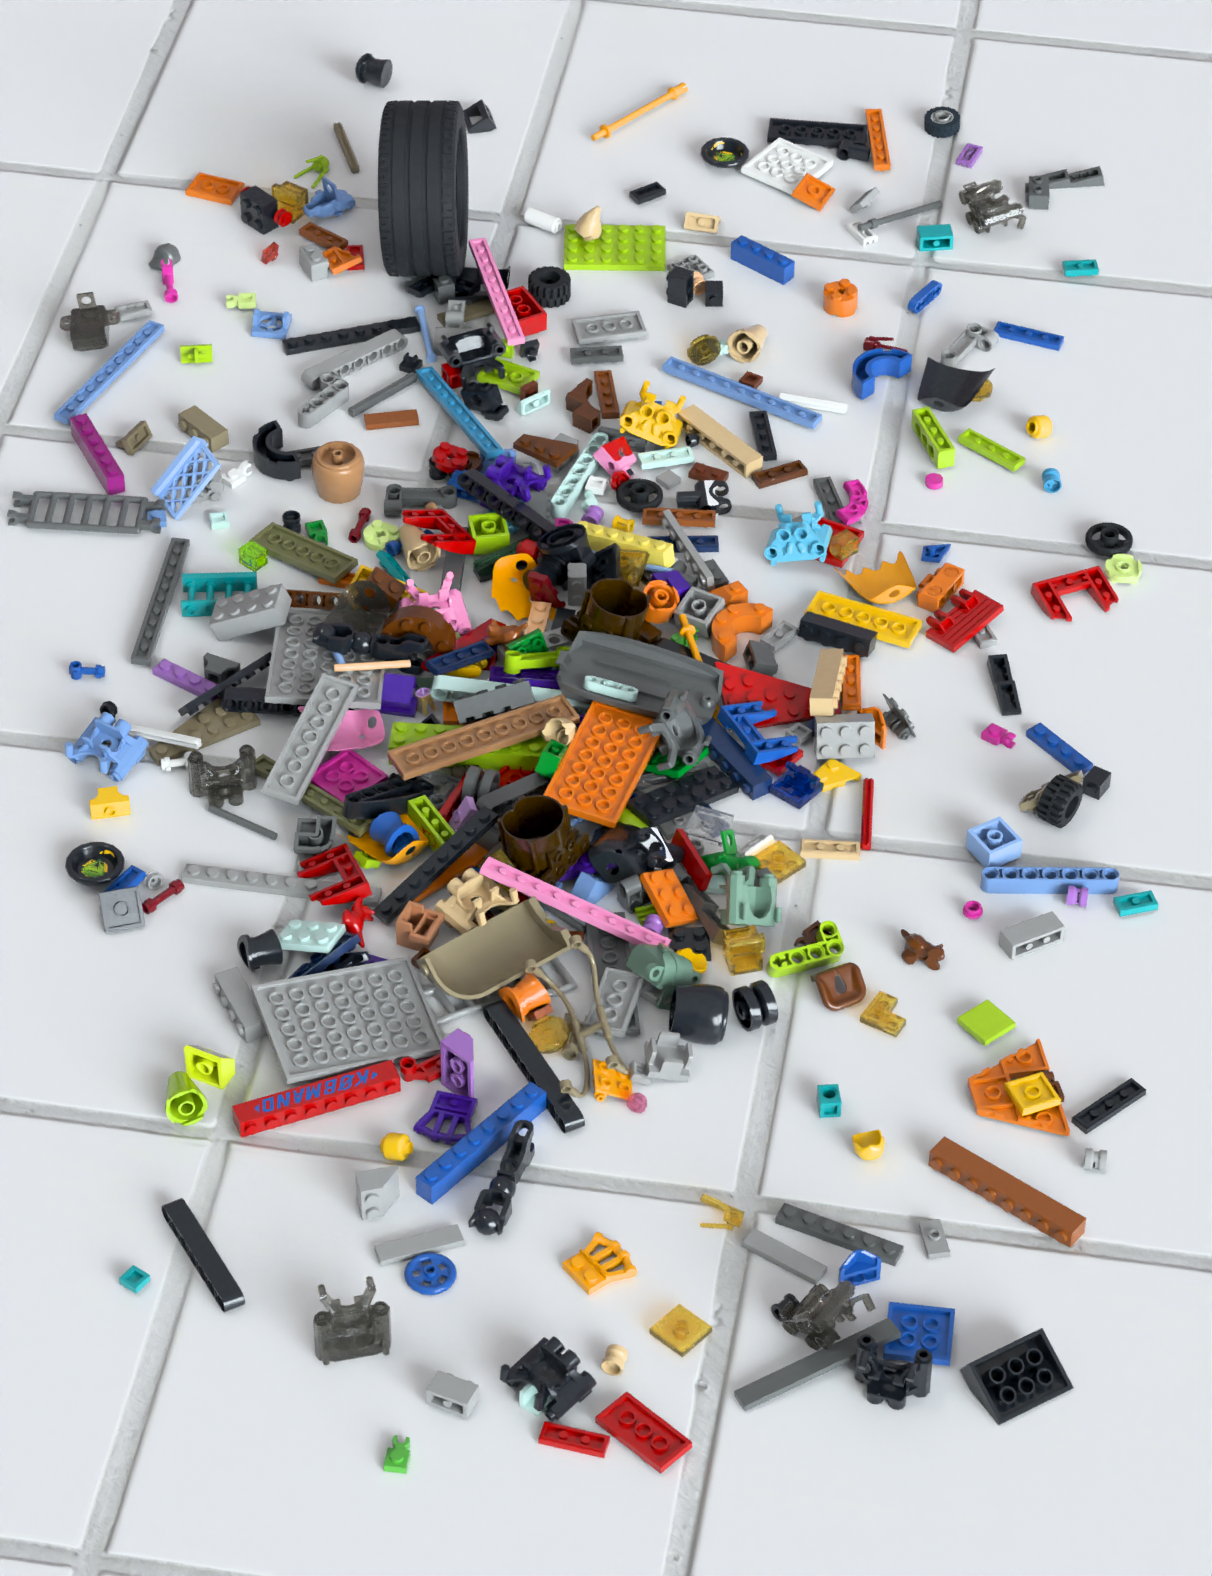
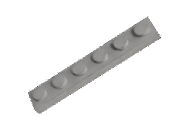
(689, 552)

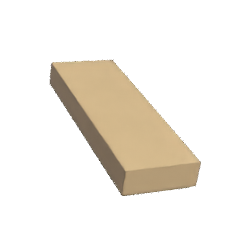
(830, 849)

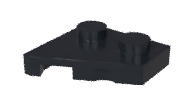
(349, 960)

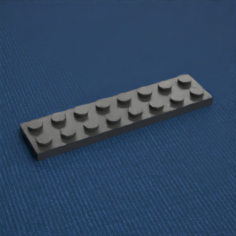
(611, 953)

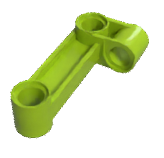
(515, 660)

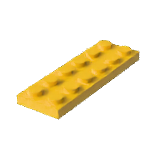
(891, 626)

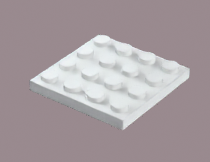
(785, 165)

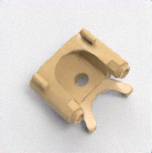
(459, 909)

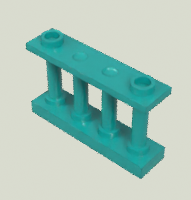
(213, 583)

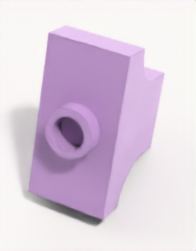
(463, 814)

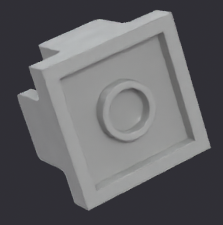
(668, 1059)

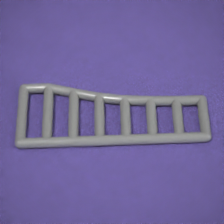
(472, 1007)

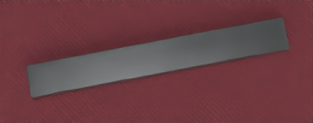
(812, 1366)

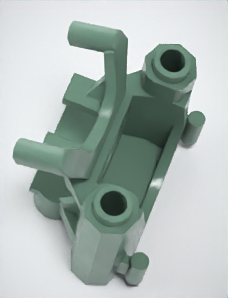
(746, 903)

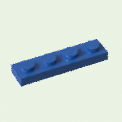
(1058, 749)

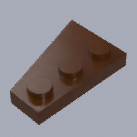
(545, 450)

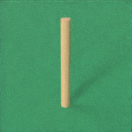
(372, 665)

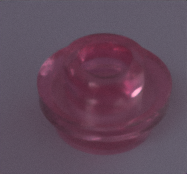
(637, 1102)

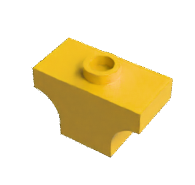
(109, 804)

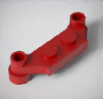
(426, 1070)

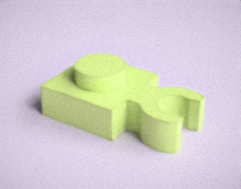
(243, 300)

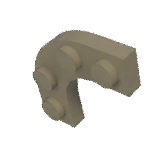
(1031, 800)

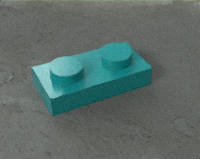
(1080, 267)
(1135, 903)

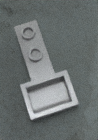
(453, 323)

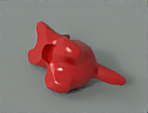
(355, 919)

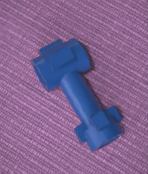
(76, 670)

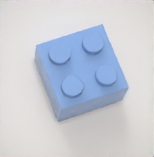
(994, 843)

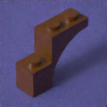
(584, 414)

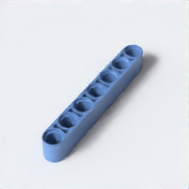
(1048, 880)

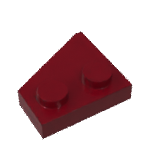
(543, 590)

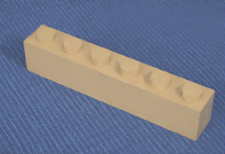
(721, 441)
(827, 682)

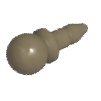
(459, 771)

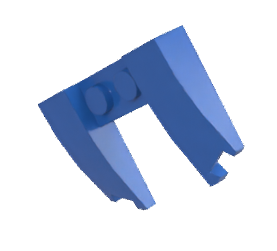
(758, 750)

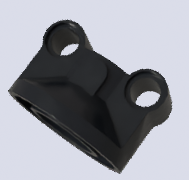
(568, 543)

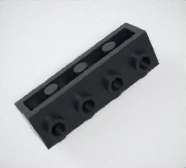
(837, 634)

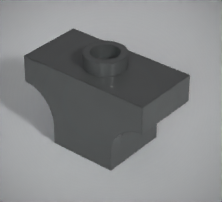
(218, 668)

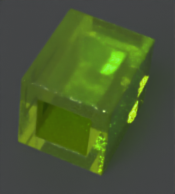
(253, 556)

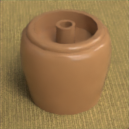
(338, 471)

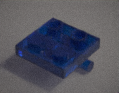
(796, 785)

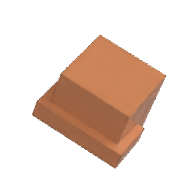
(417, 927)

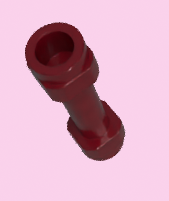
(363, 516)
(175, 887)

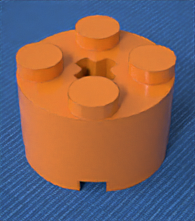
(840, 298)
(662, 602)

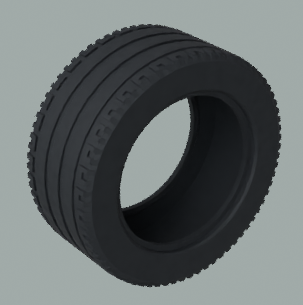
(423, 188)

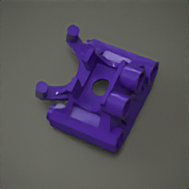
(522, 479)

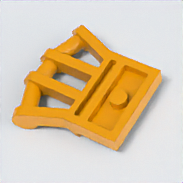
(590, 1274)

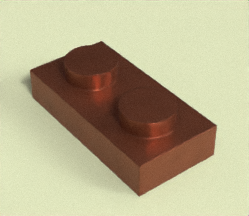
(704, 472)

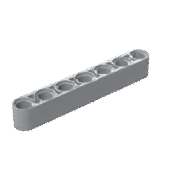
(356, 358)

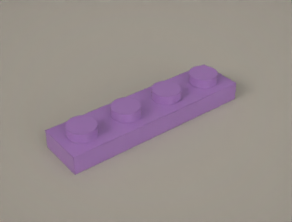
(183, 678)

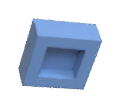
(158, 514)

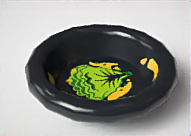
(724, 152)
(94, 863)

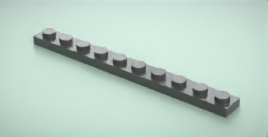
(160, 601)

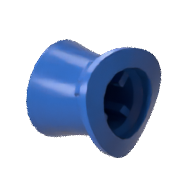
(392, 833)

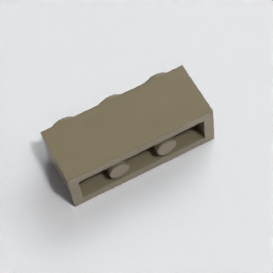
(199, 424)

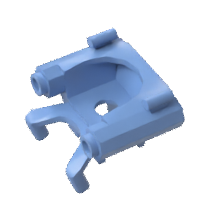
(123, 751)

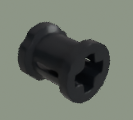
(776, 1308)

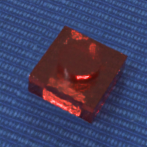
(270, 253)

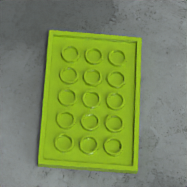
(616, 249)

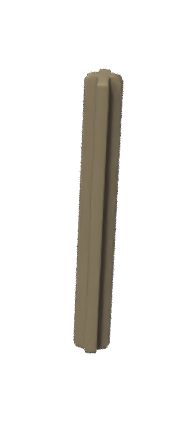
(346, 147)

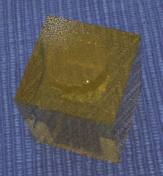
(844, 544)

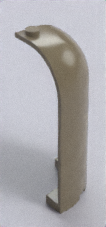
(495, 953)

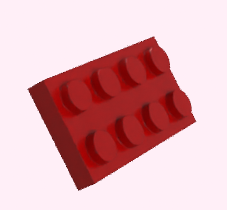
(643, 1432)

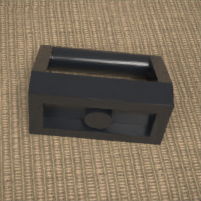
(487, 122)

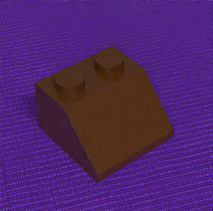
(392, 587)

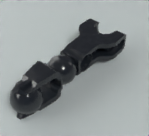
(342, 638)
(503, 1187)

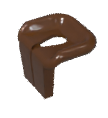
(854, 982)

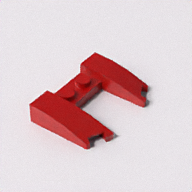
(454, 538)
(1048, 591)
(336, 860)

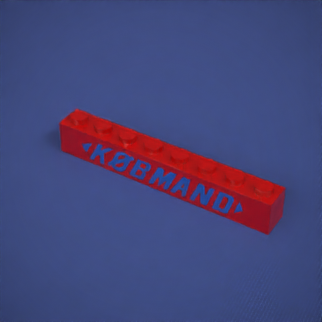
(316, 1098)

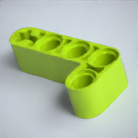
(803, 953)

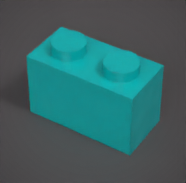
(934, 237)

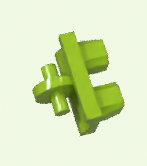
(196, 353)

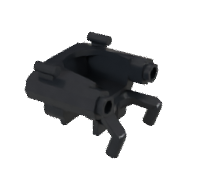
(474, 350)
(889, 1379)
(564, 1388)

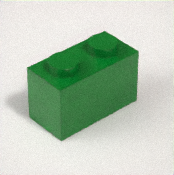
(550, 758)

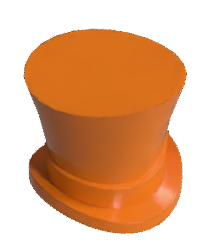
(525, 996)

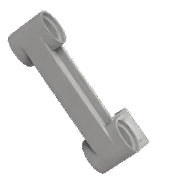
(973, 336)

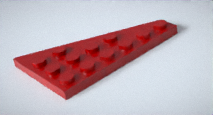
(785, 697)

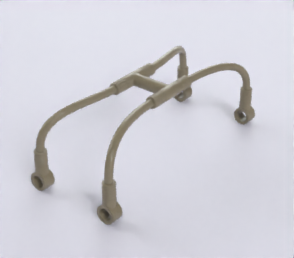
(612, 1061)

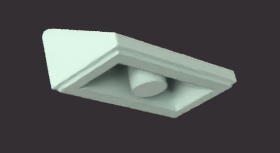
(533, 402)

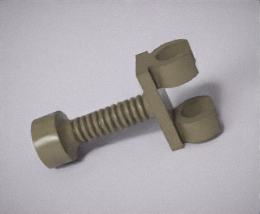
(571, 1050)

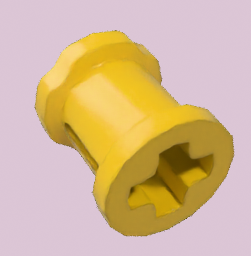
(629, 524)

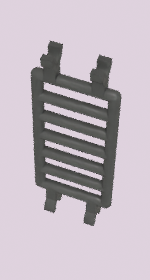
(33, 500)

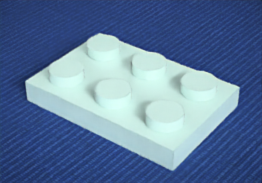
(311, 936)

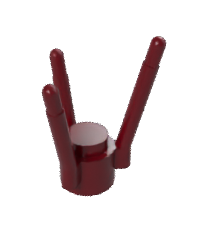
(873, 343)

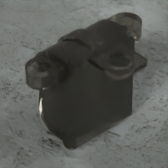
(89, 324)

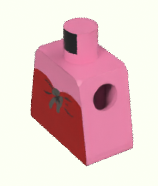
(616, 456)

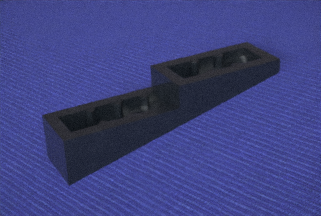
(1003, 684)

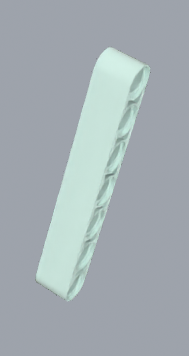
(577, 478)

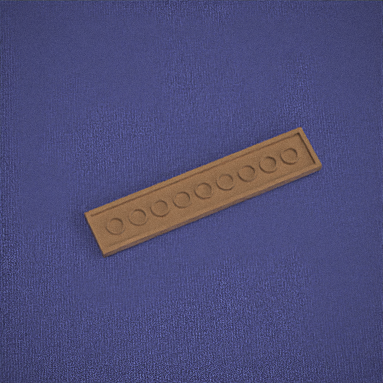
(479, 737)

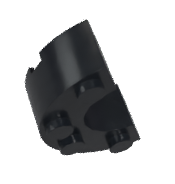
(270, 460)

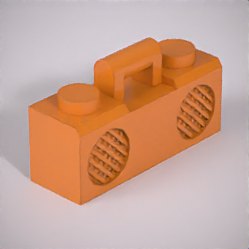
(939, 588)

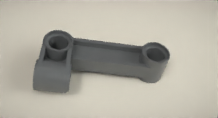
(398, 496)
(632, 893)

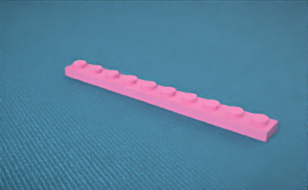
(496, 291)
(570, 904)

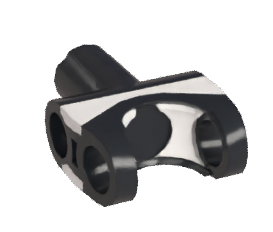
(705, 497)
(661, 854)

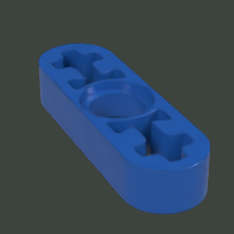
(924, 296)

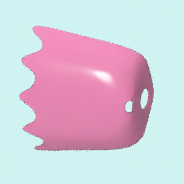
(352, 726)

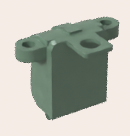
(662, 969)

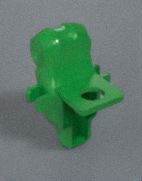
(730, 855)

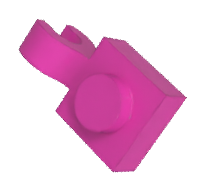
(995, 735)

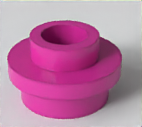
(972, 910)

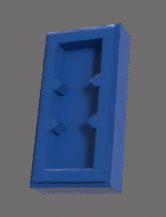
(131, 877)

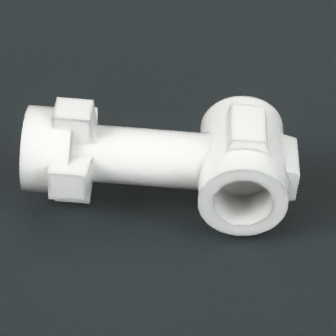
(166, 763)

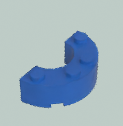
(875, 364)

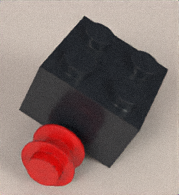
(261, 210)

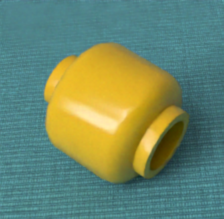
(1039, 426)
(396, 1146)

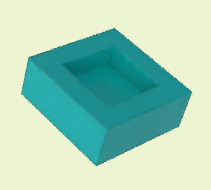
(134, 1279)

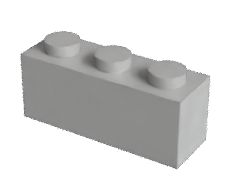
(1031, 935)

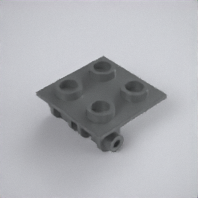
(898, 720)

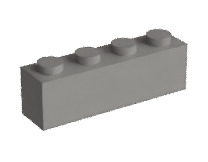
(239, 1001)

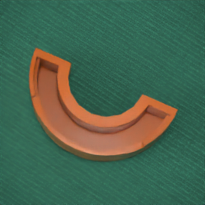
(736, 620)

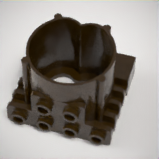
(613, 609)
(540, 838)

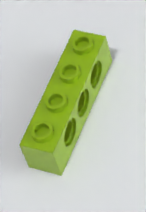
(933, 437)

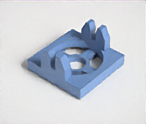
(278, 332)

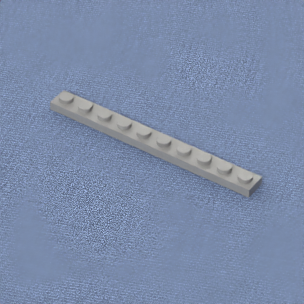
(263, 882)

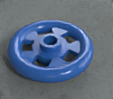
(435, 1287)

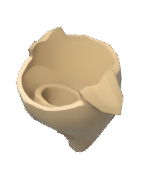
(589, 224)
(560, 730)

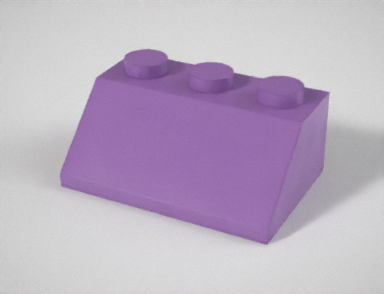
(458, 1063)

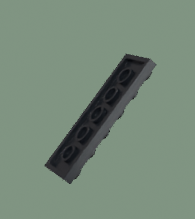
(816, 132)
(682, 796)

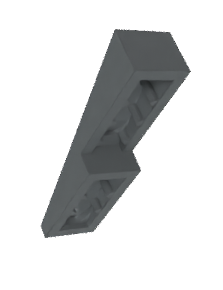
(1083, 178)
(706, 910)

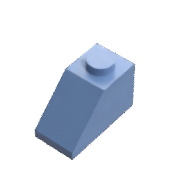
(591, 887)

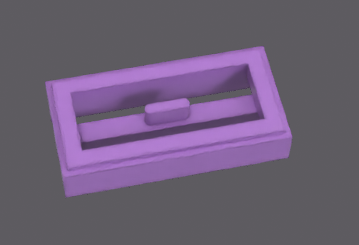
(974, 157)

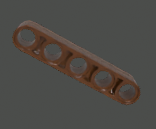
(310, 599)

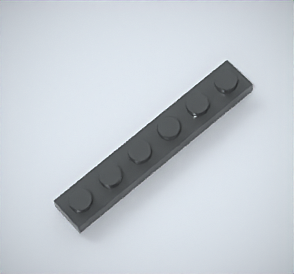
(838, 1233)

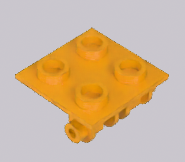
(610, 1082)

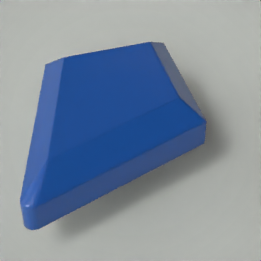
(934, 553)

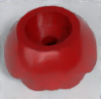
(617, 479)

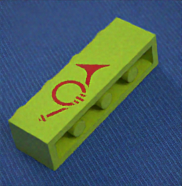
(429, 821)

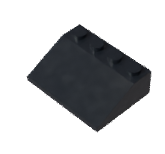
(1017, 1377)

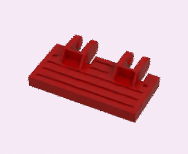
(963, 622)

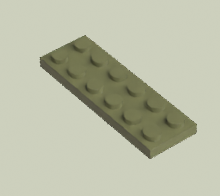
(305, 553)

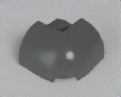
(314, 835)

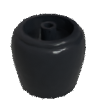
(699, 1013)

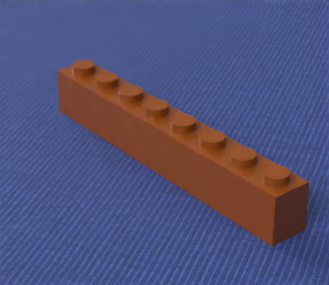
(1007, 1192)

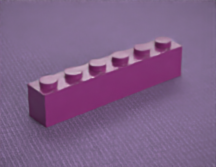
(97, 454)

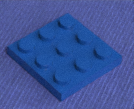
(921, 1329)

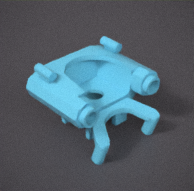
(798, 539)

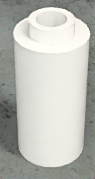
(543, 220)

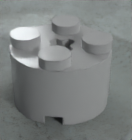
(212, 490)

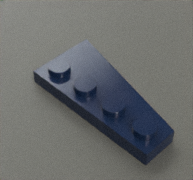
(320, 961)

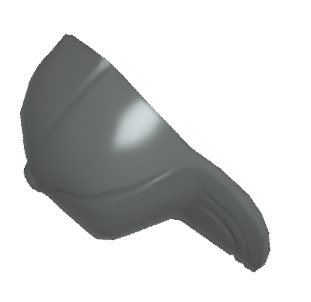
(165, 252)

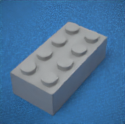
(250, 612)

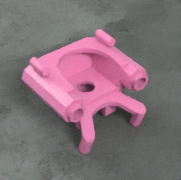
(448, 601)

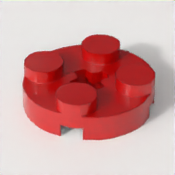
(444, 451)

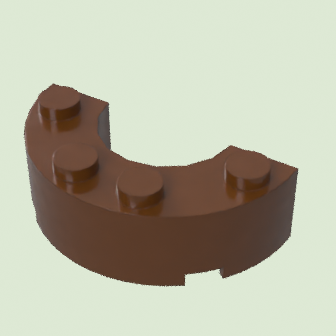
(422, 621)

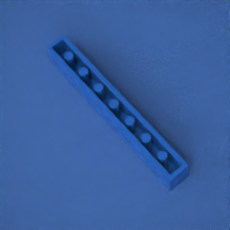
(479, 1143)

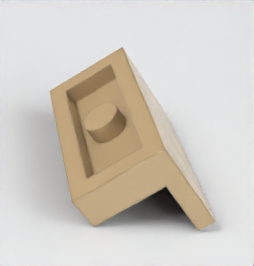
(702, 222)

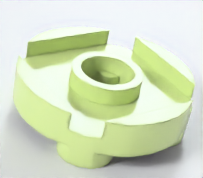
(378, 528)
(1129, 574)

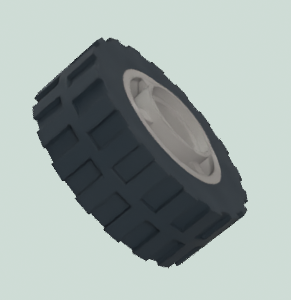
(942, 122)

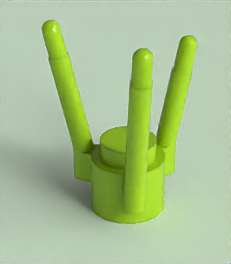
(320, 164)

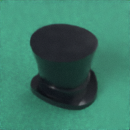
(374, 70)
(551, 566)
(260, 950)

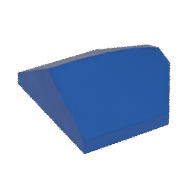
(860, 1268)

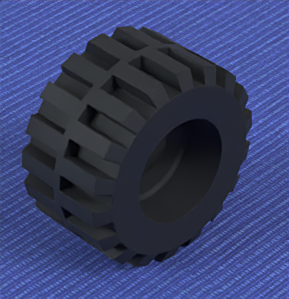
(550, 286)
(1060, 801)

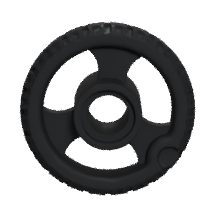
(639, 492)
(1109, 540)

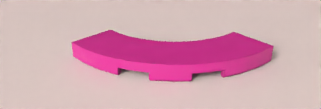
(857, 502)

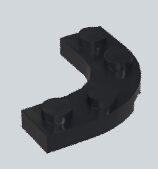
(426, 286)

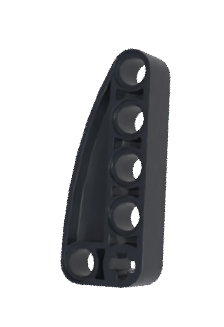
(385, 797)

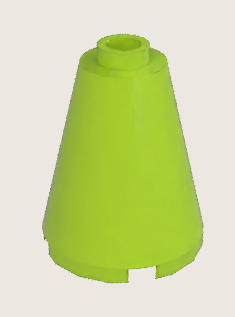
(184, 1100)

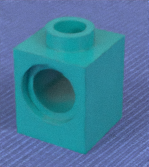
(828, 1100)

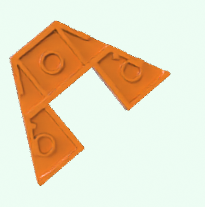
(994, 1102)

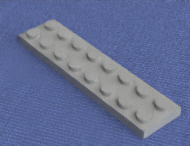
(310, 739)

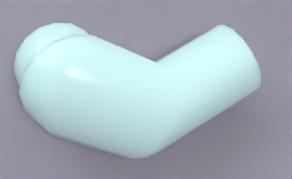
(590, 500)

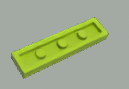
(991, 449)

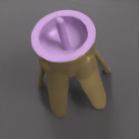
(423, 695)

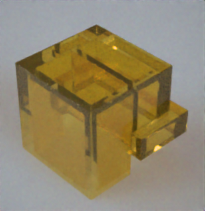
(291, 198)
(743, 950)

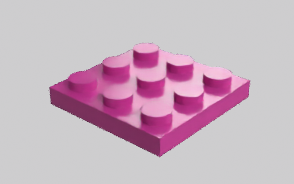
(346, 774)

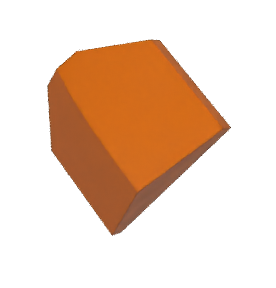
(880, 726)

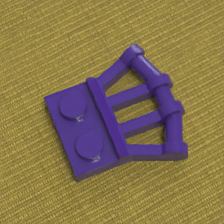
(450, 1107)

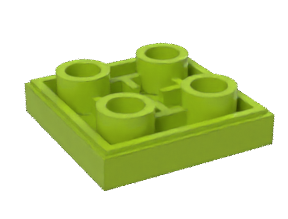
(986, 1022)

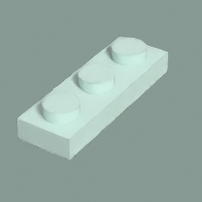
(665, 457)

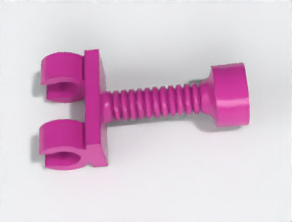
(170, 294)

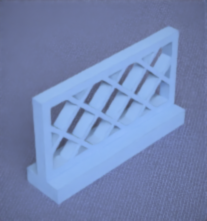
(179, 470)

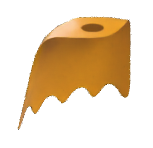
(884, 585)
(509, 594)
(375, 849)

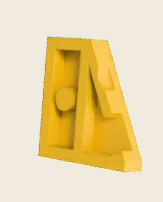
(835, 774)

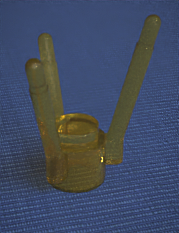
(732, 1215)

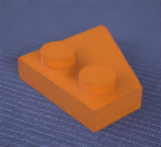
(340, 259)

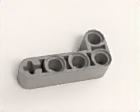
(332, 395)

